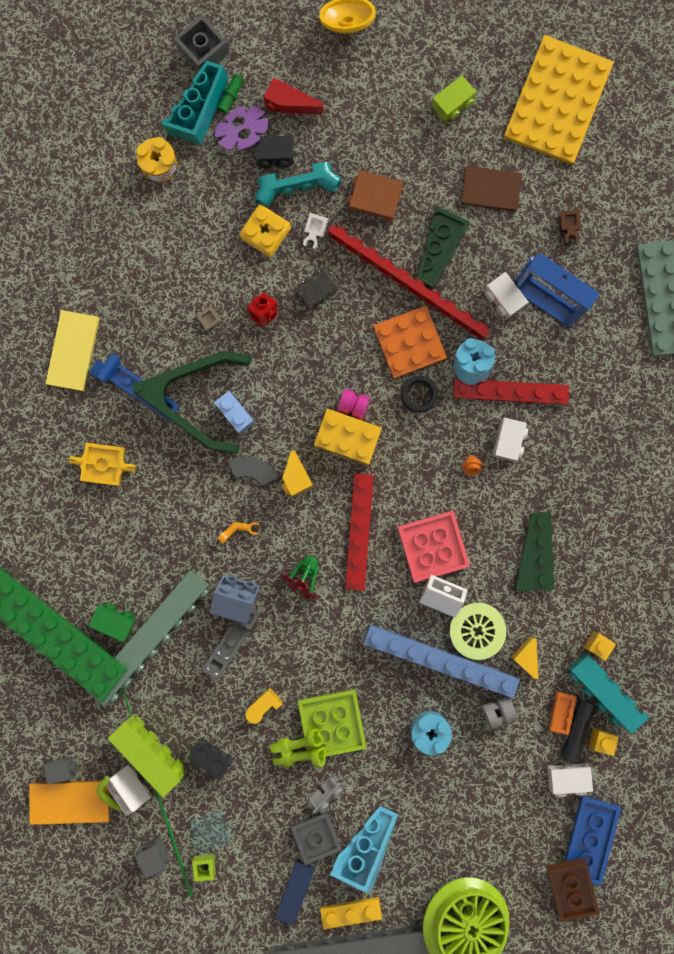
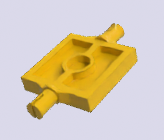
(102, 464)

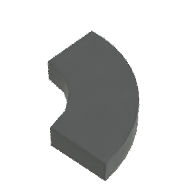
(252, 468)

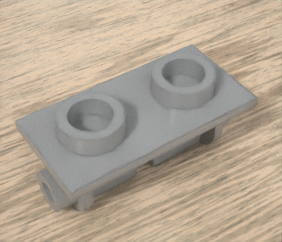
(321, 801)

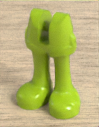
(289, 756)

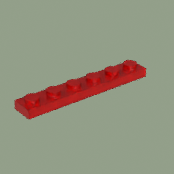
(512, 392)
(359, 532)

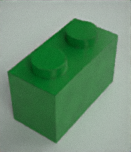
(113, 622)

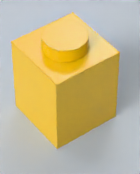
(599, 645)
(603, 741)

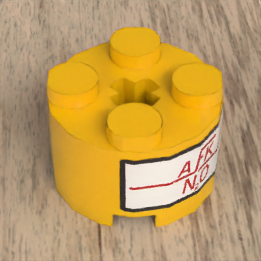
(153, 150)

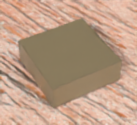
(209, 318)

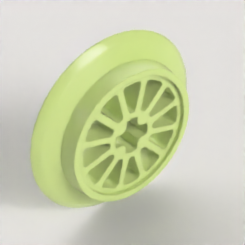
(496, 642)

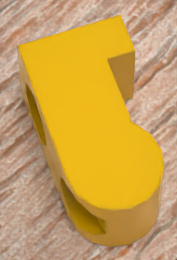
(261, 705)

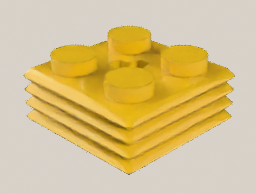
(269, 241)

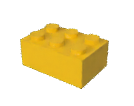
(347, 437)

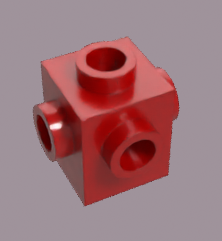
(262, 309)

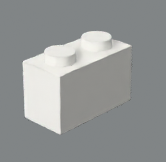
(505, 296)
(510, 439)
(443, 596)
(570, 779)
(127, 790)

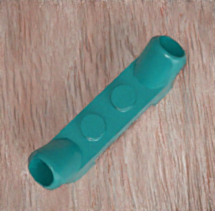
(320, 175)

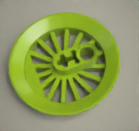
(471, 922)

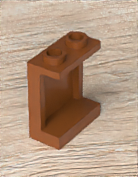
(375, 195)

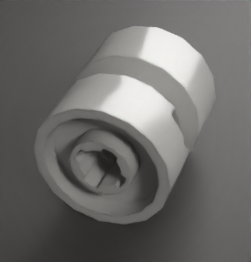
(505, 708)

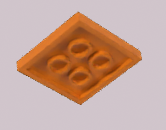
(410, 342)

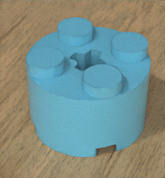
(474, 361)
(435, 743)

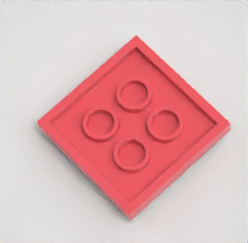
(433, 546)

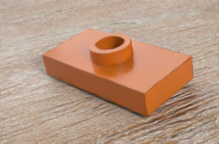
(562, 713)

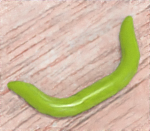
(104, 796)

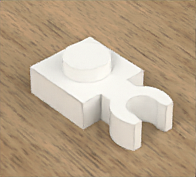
(316, 228)

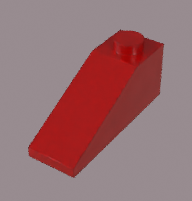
(286, 99)

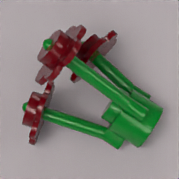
(308, 567)

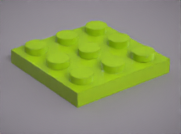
(336, 719)

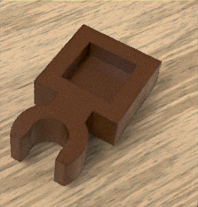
(570, 224)

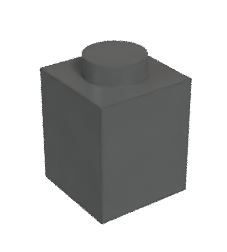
(60, 770)

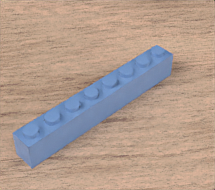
(441, 661)

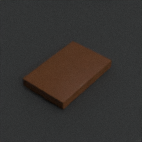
(491, 188)
(572, 889)

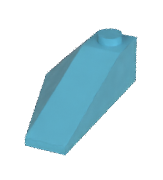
(363, 856)

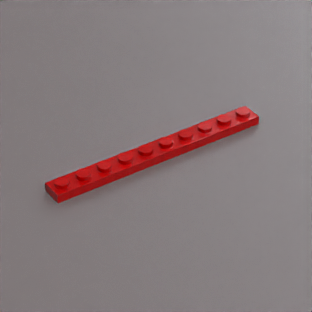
(414, 286)

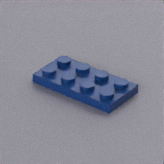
(593, 835)

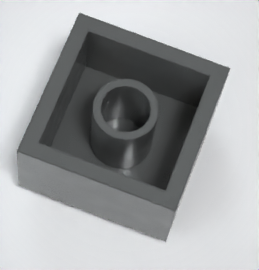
(201, 43)

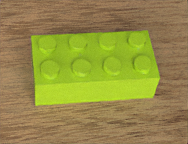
(147, 755)

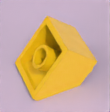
(295, 477)

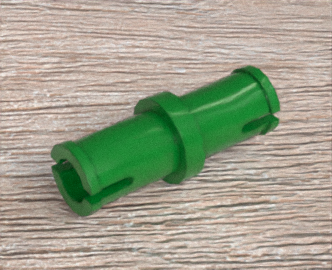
(230, 93)

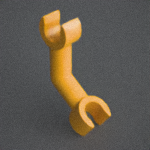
(236, 526)

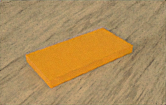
(67, 803)

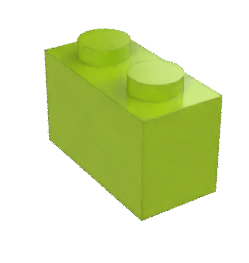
(454, 99)

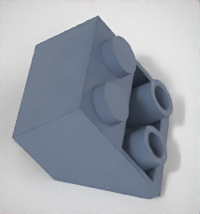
(234, 599)

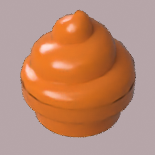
(472, 465)

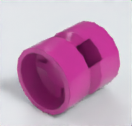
(352, 404)

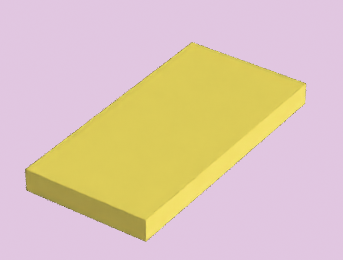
(72, 350)

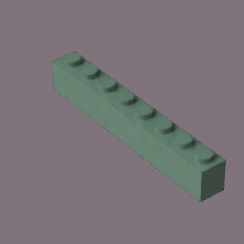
(157, 629)

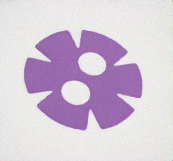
(250, 123)

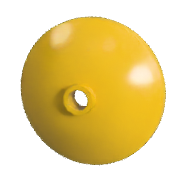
(347, 15)

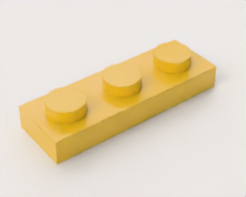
(351, 913)

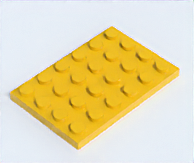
(558, 99)

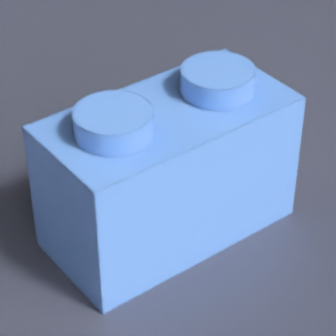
(234, 412)

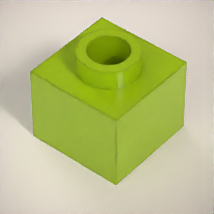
(201, 873)

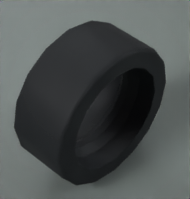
(424, 380)

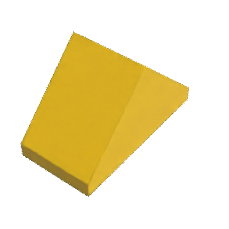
(527, 657)

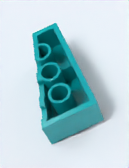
(198, 105)
(606, 693)

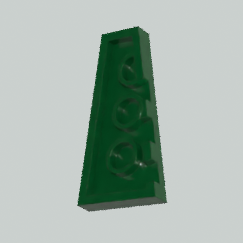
(443, 240)
(537, 555)

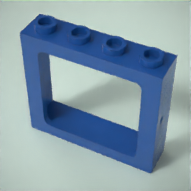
(552, 275)

